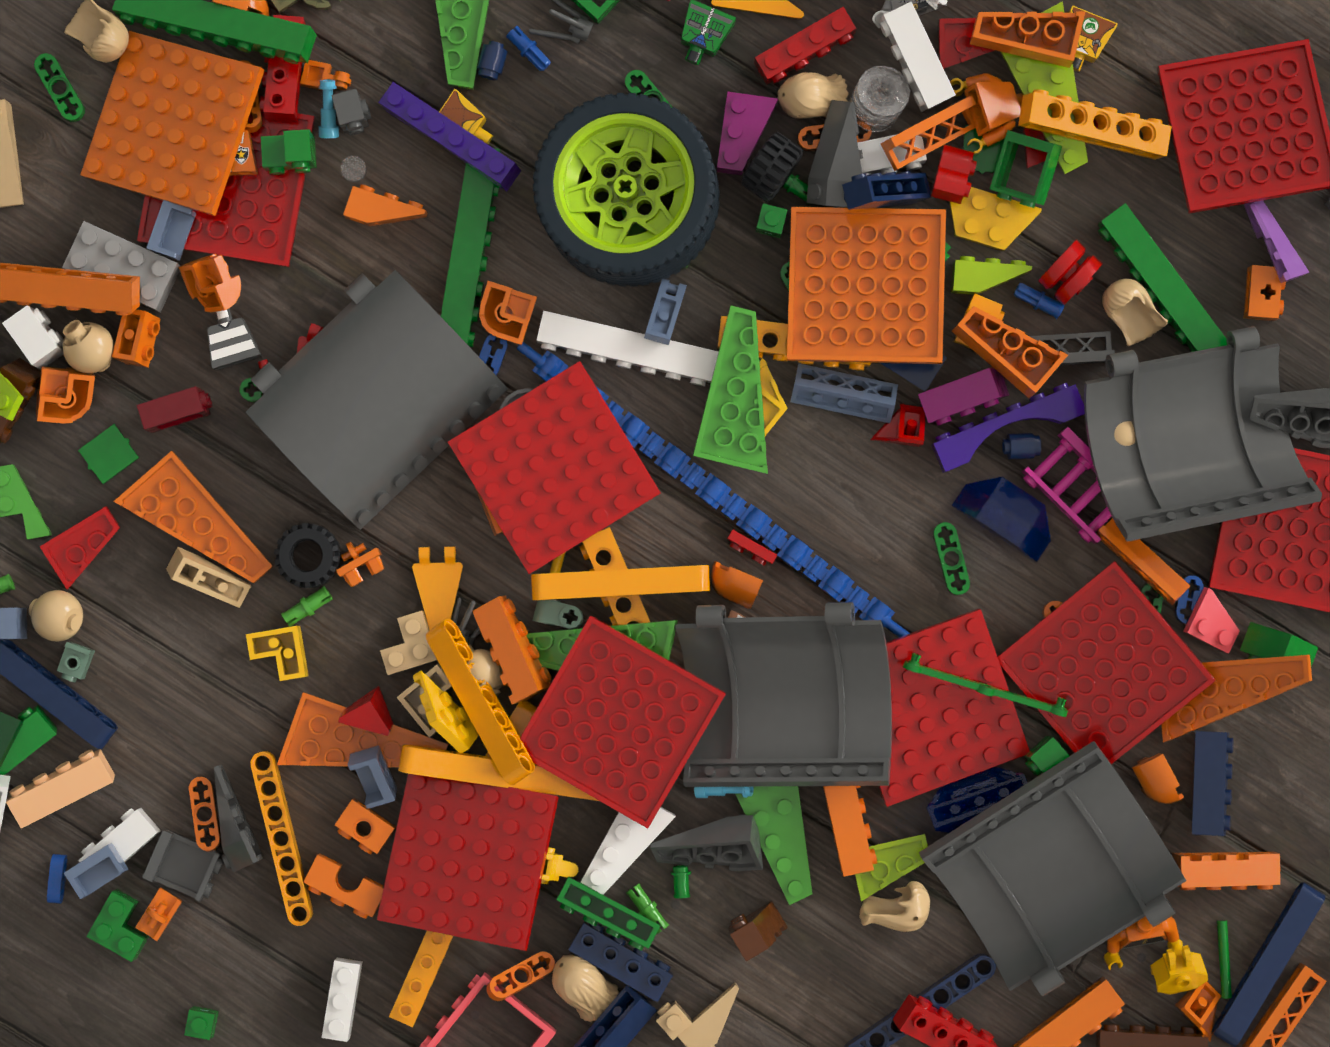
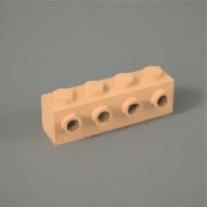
(60, 788)

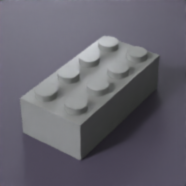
(106, 253)

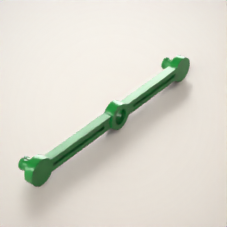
(914, 666)

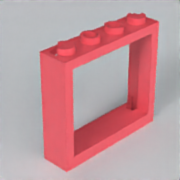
(462, 1003)

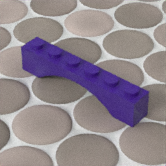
(450, 135)
(1058, 408)

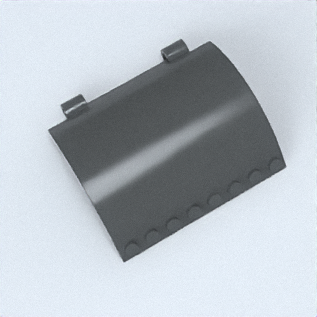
(373, 397)
(1194, 443)
(799, 703)
(1056, 869)

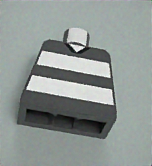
(231, 341)

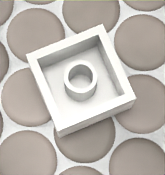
(34, 336)

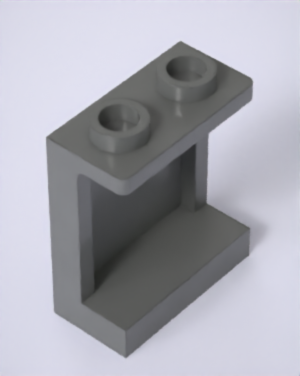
(183, 865)

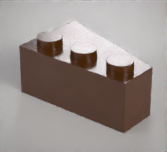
(25, 380)
(757, 930)

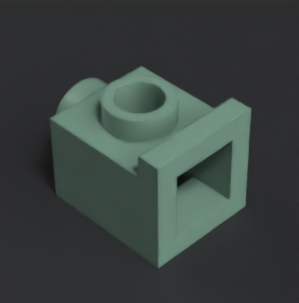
(82, 655)

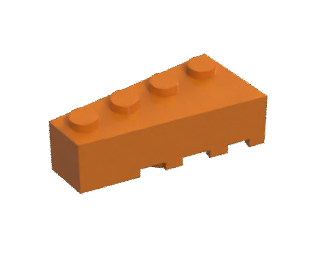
(1031, 35)
(1009, 350)
(512, 649)
(1229, 869)

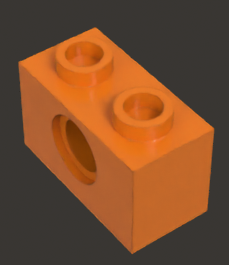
(380, 827)

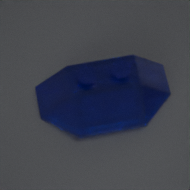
(1007, 514)
(970, 796)

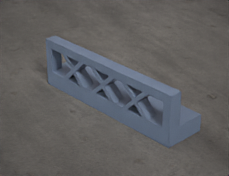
(844, 397)

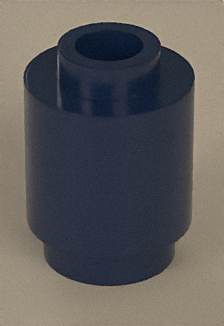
(491, 60)
(1021, 446)

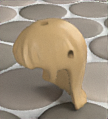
(99, 31)
(811, 94)
(1132, 310)
(900, 914)
(583, 986)

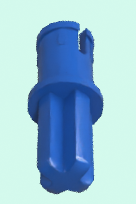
(528, 48)
(1038, 300)

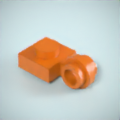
(317, 71)

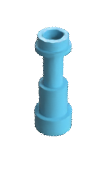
(328, 114)
(704, 792)

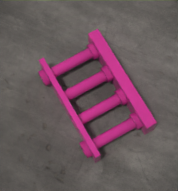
(1068, 443)

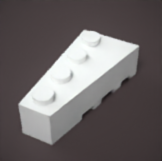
(916, 56)
(621, 848)

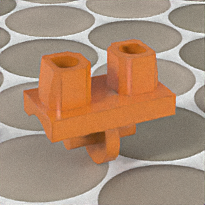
(350, 570)
(158, 914)

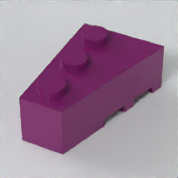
(742, 128)
(963, 396)

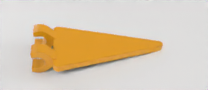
(771, 7)
(437, 584)

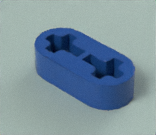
(499, 354)
(1182, 601)
(57, 879)

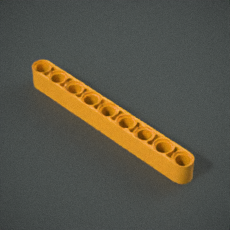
(479, 770)

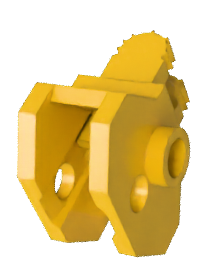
(556, 867)
(1179, 971)

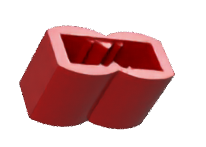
(953, 174)

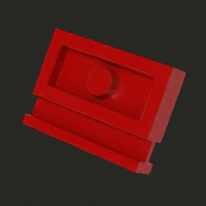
(760, 554)

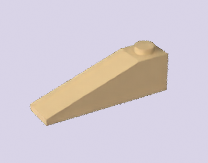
(10, 178)

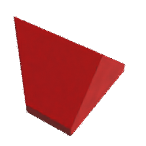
(905, 428)
(369, 713)

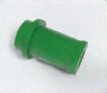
(796, 186)
(681, 881)

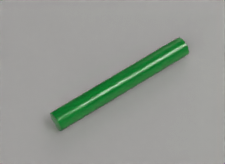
(1224, 960)

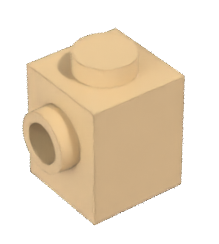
(673, 1019)

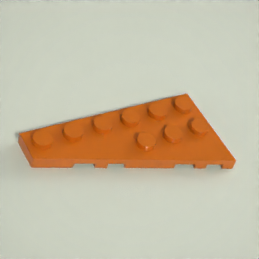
(185, 509)
(1236, 688)
(322, 741)

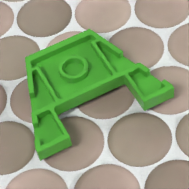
(16, 500)

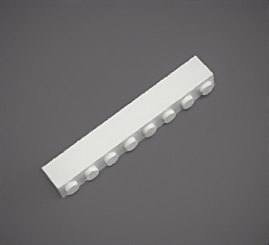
(626, 348)

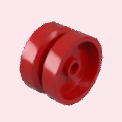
(1070, 272)

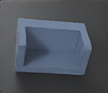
(171, 230)
(13, 623)
(374, 776)
(96, 871)

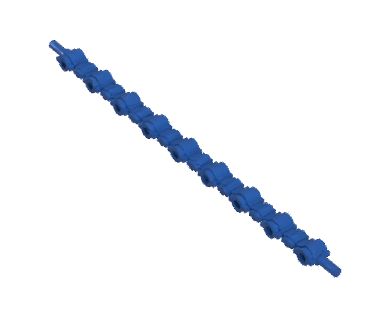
(716, 493)

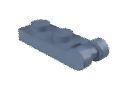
(665, 312)

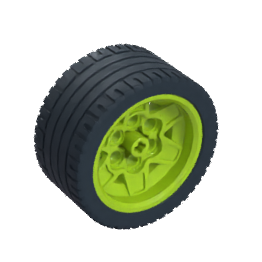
(583, 143)

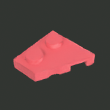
(1212, 623)

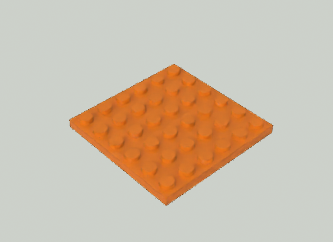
(172, 123)
(866, 285)

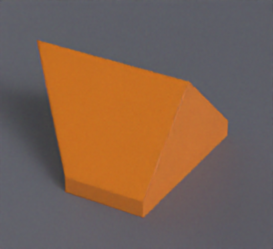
(1200, 1007)

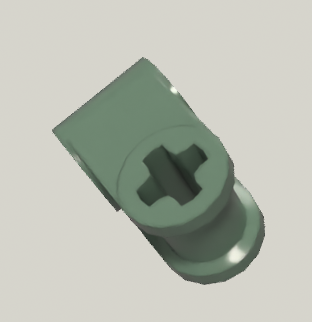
(553, 613)

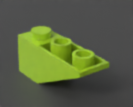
(978, 277)

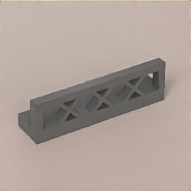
(1080, 357)

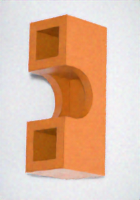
(324, 878)

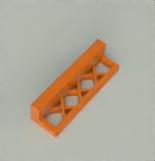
(929, 123)
(1144, 563)
(1278, 1008)

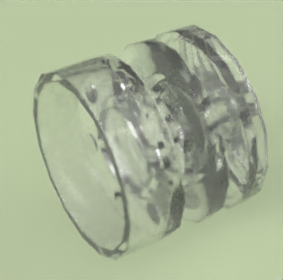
(880, 110)

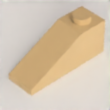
(207, 577)
(710, 1022)

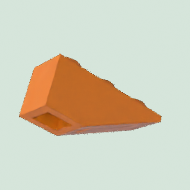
(374, 209)

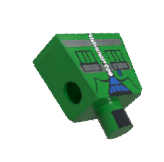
(705, 31)

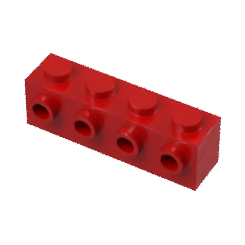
(805, 45)
(281, 85)
(938, 1026)

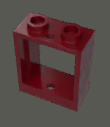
(174, 409)

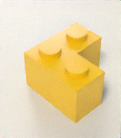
(285, 645)

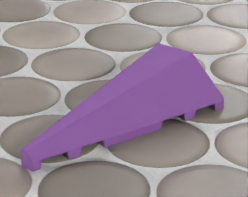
(1283, 255)

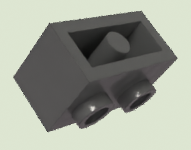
(351, 111)

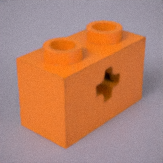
(1255, 304)

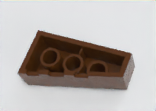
(1138, 1036)

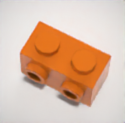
(136, 338)

